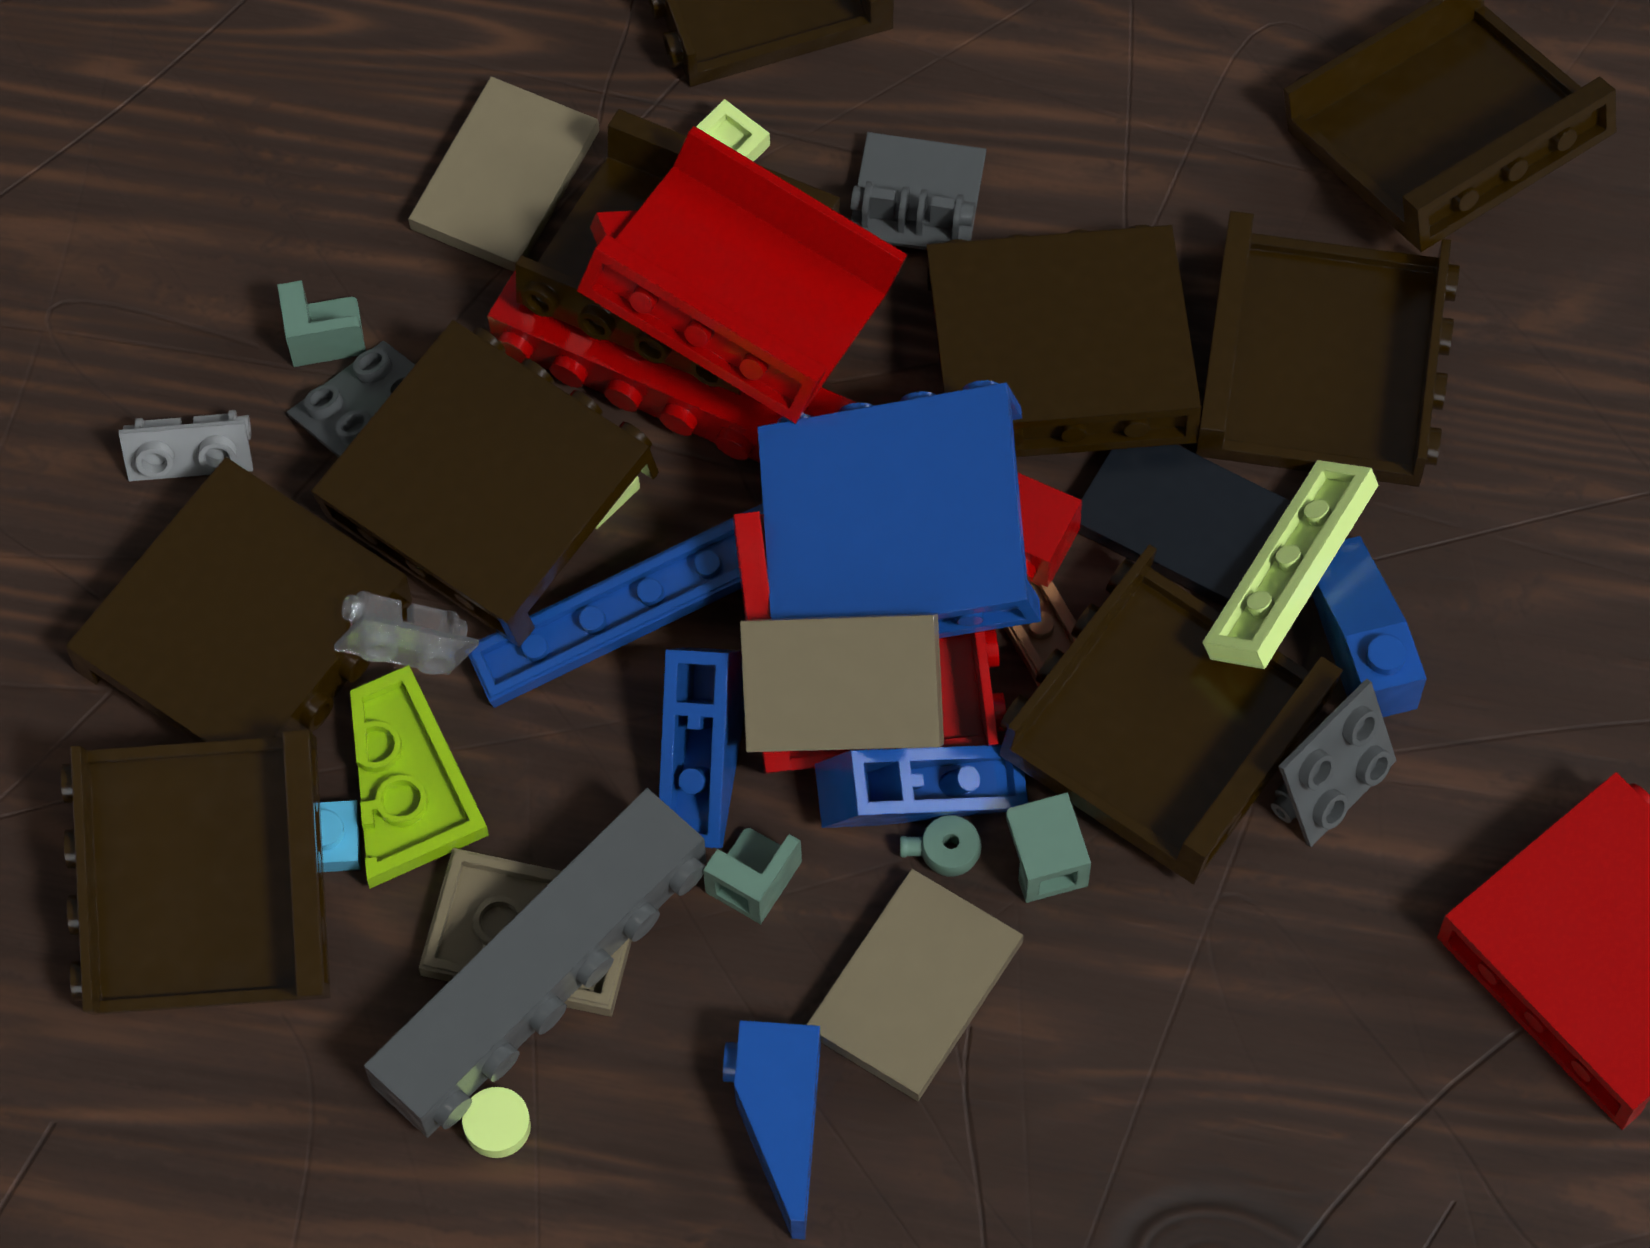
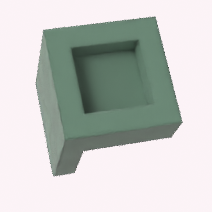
(320, 329)
(1048, 847)
(752, 873)

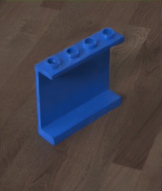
(899, 511)

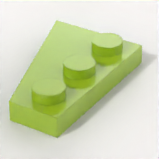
(408, 780)

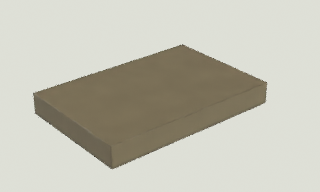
(504, 174)
(842, 683)
(482, 898)
(915, 984)

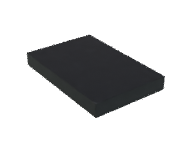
(1188, 508)

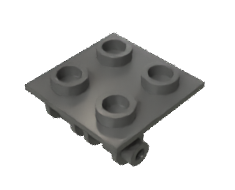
(917, 190)
(352, 397)
(1335, 765)

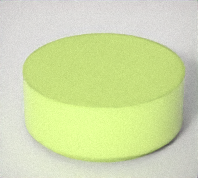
(496, 1122)

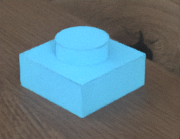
(341, 835)

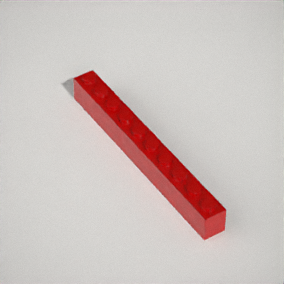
(726, 418)

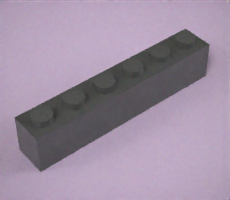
(537, 964)

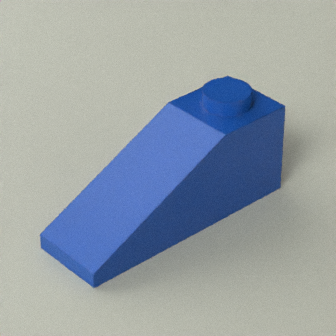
(1368, 630)
(701, 736)
(916, 785)
(777, 1097)

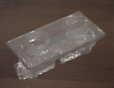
(429, 640)

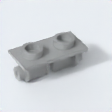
(183, 450)

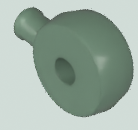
(938, 857)

